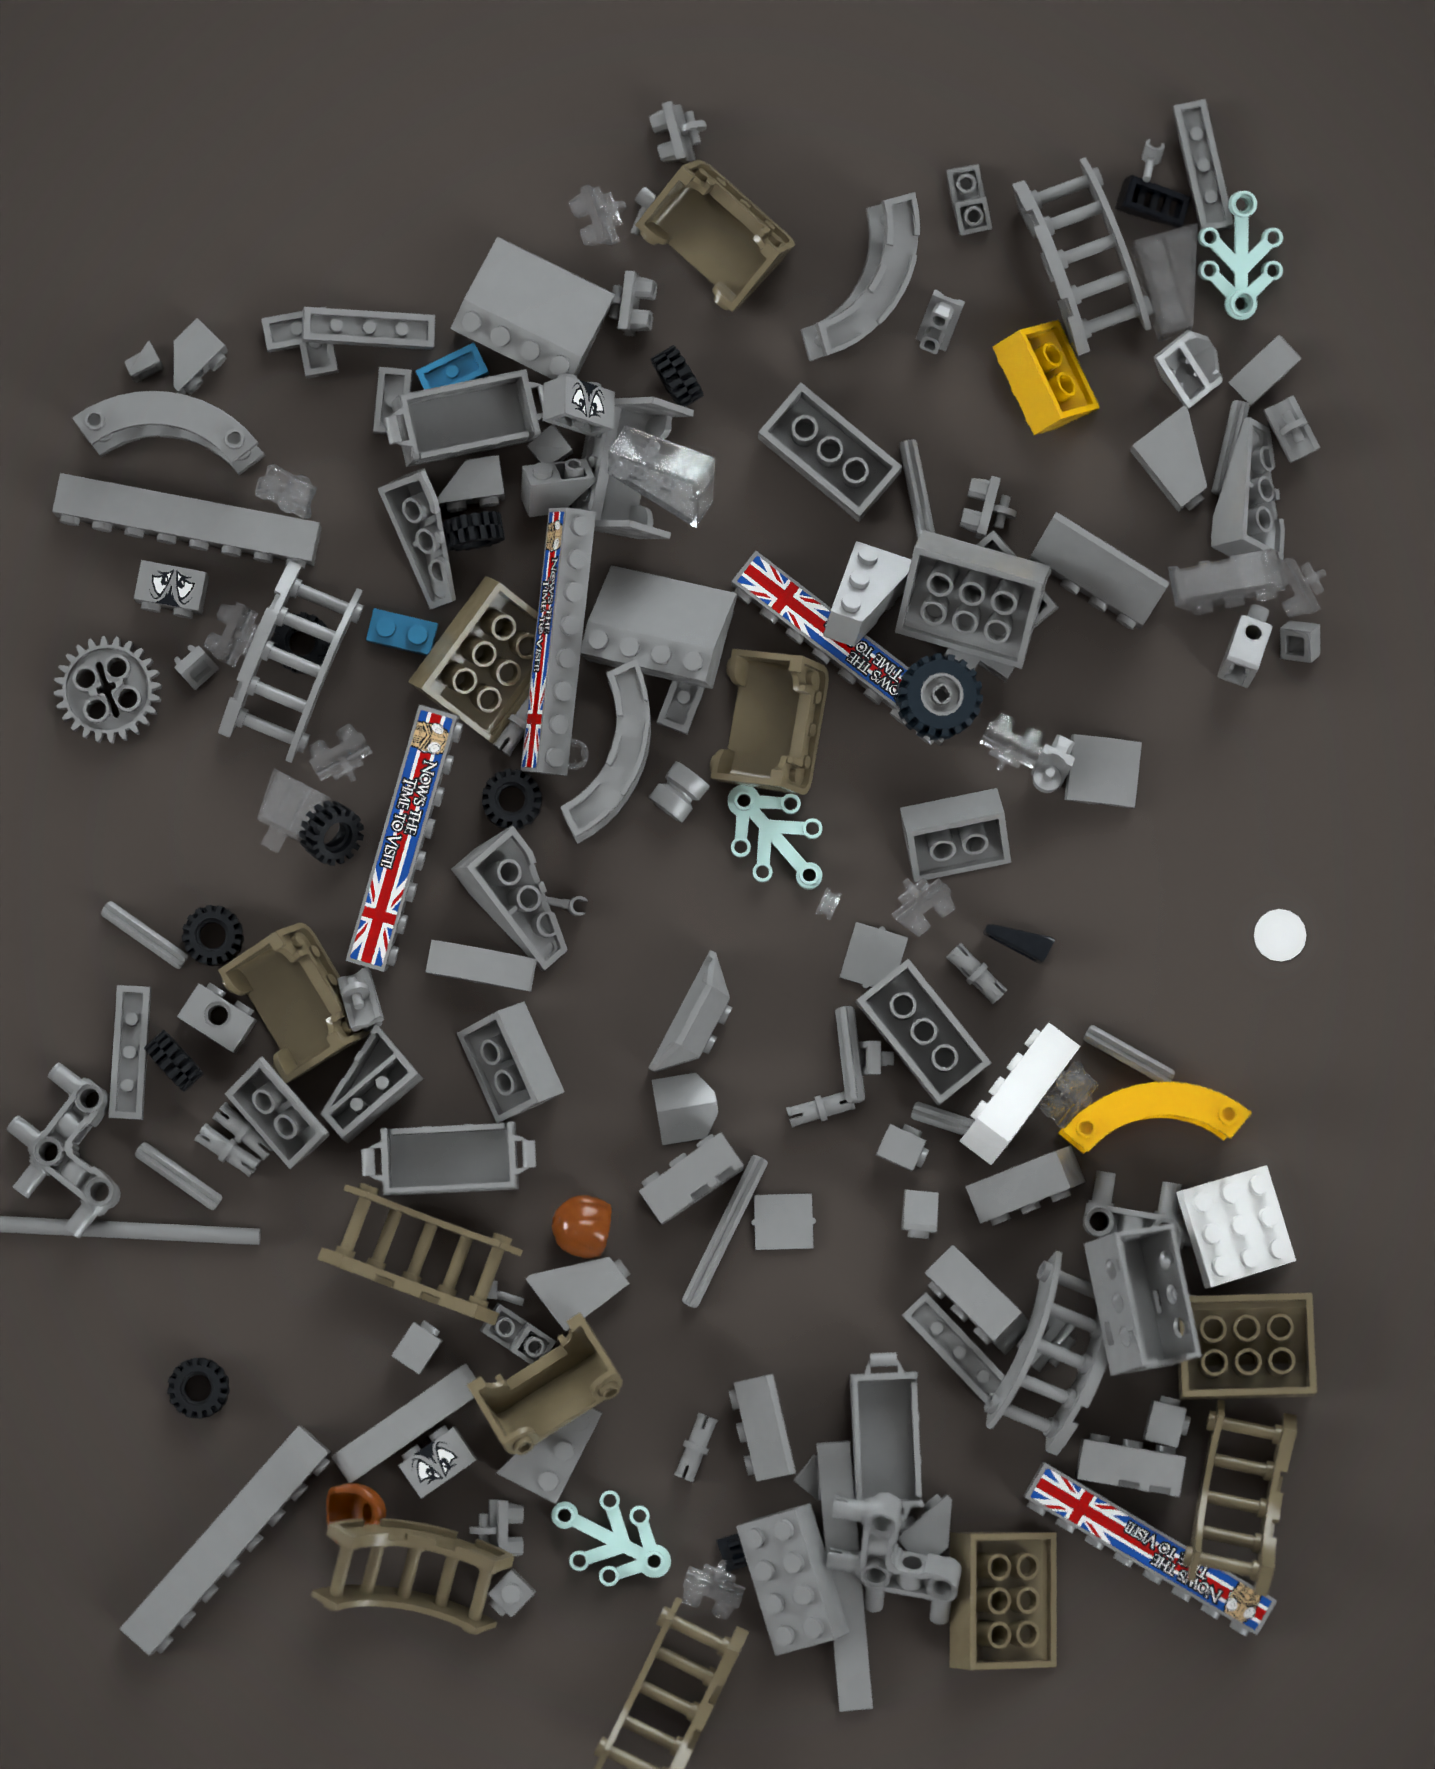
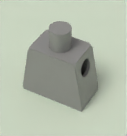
(1246, 647)

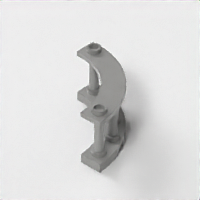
(1056, 261)
(886, 274)
(168, 416)
(264, 649)
(625, 762)
(1089, 1365)

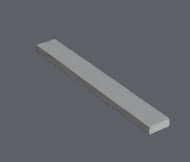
(842, 1534)

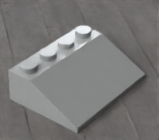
(533, 311)
(1099, 572)
(971, 599)
(661, 622)

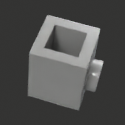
(903, 1147)
(418, 1346)
(1166, 1422)
(510, 1593)

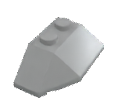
(696, 1018)

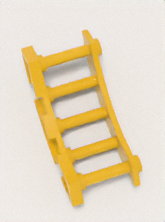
(1155, 1101)

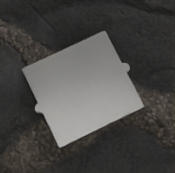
(872, 954)
(783, 1221)

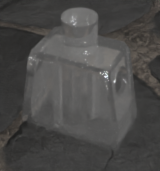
(285, 808)

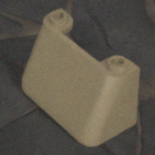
(716, 232)
(773, 721)
(295, 997)
(549, 1390)

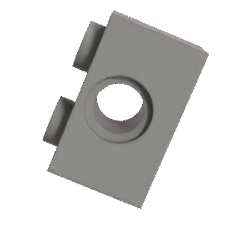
(198, 1015)

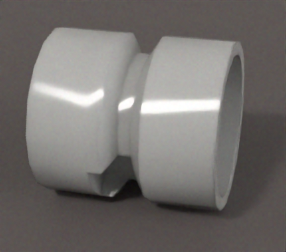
(678, 792)

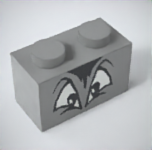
(578, 405)
(171, 588)
(437, 1461)

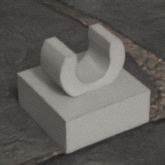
(196, 666)
(873, 1058)

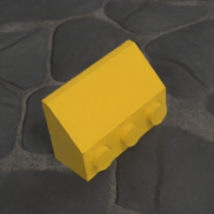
(1045, 376)

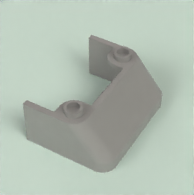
(612, 500)

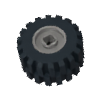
(939, 696)

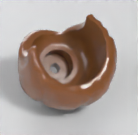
(582, 1226)
(354, 1502)

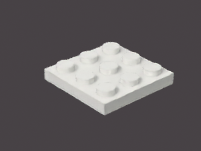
(1236, 1226)

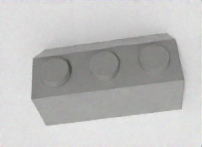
(955, 834)
(510, 1062)
(277, 1113)
(762, 1428)

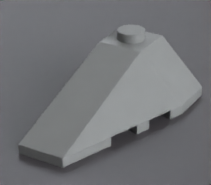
(1246, 507)

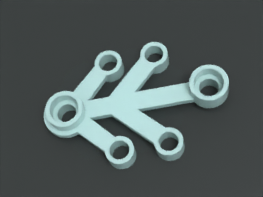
(1240, 260)
(771, 832)
(616, 1541)

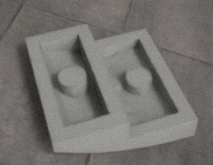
(1103, 771)

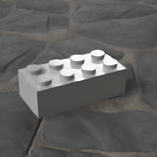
(829, 452)
(923, 1032)
(792, 1579)

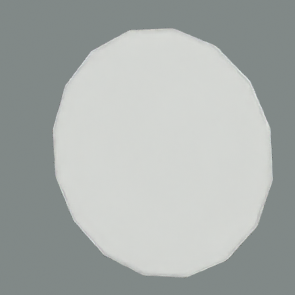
(1280, 935)

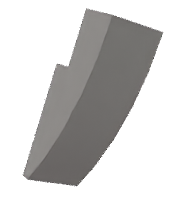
(481, 965)

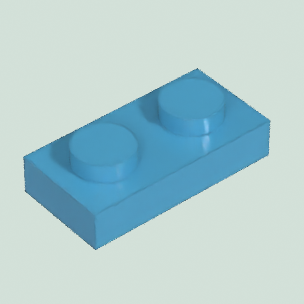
(454, 368)
(401, 632)

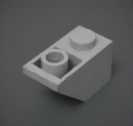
(194, 355)
(475, 482)
(554, 484)
(920, 1213)
(930, 1530)

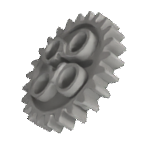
(80, 700)

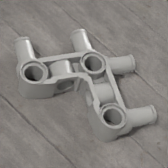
(67, 1132)
(1126, 1219)
(886, 1566)

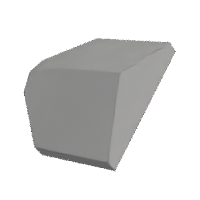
(1189, 367)
(684, 1108)

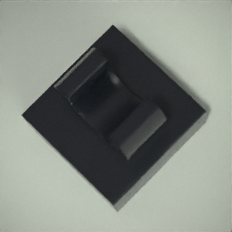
(732, 1552)

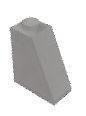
(1173, 460)
(579, 1287)

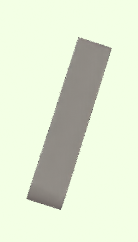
(405, 1424)

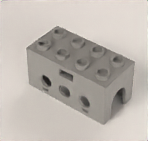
(1125, 1279)

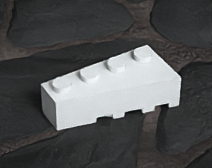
(1018, 1093)

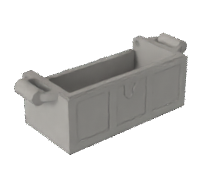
(465, 417)
(449, 1159)
(886, 1433)

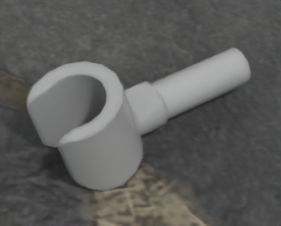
(1151, 157)
(644, 199)
(567, 904)
(494, 1294)

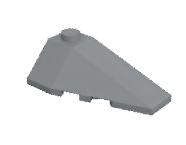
(419, 526)
(507, 886)

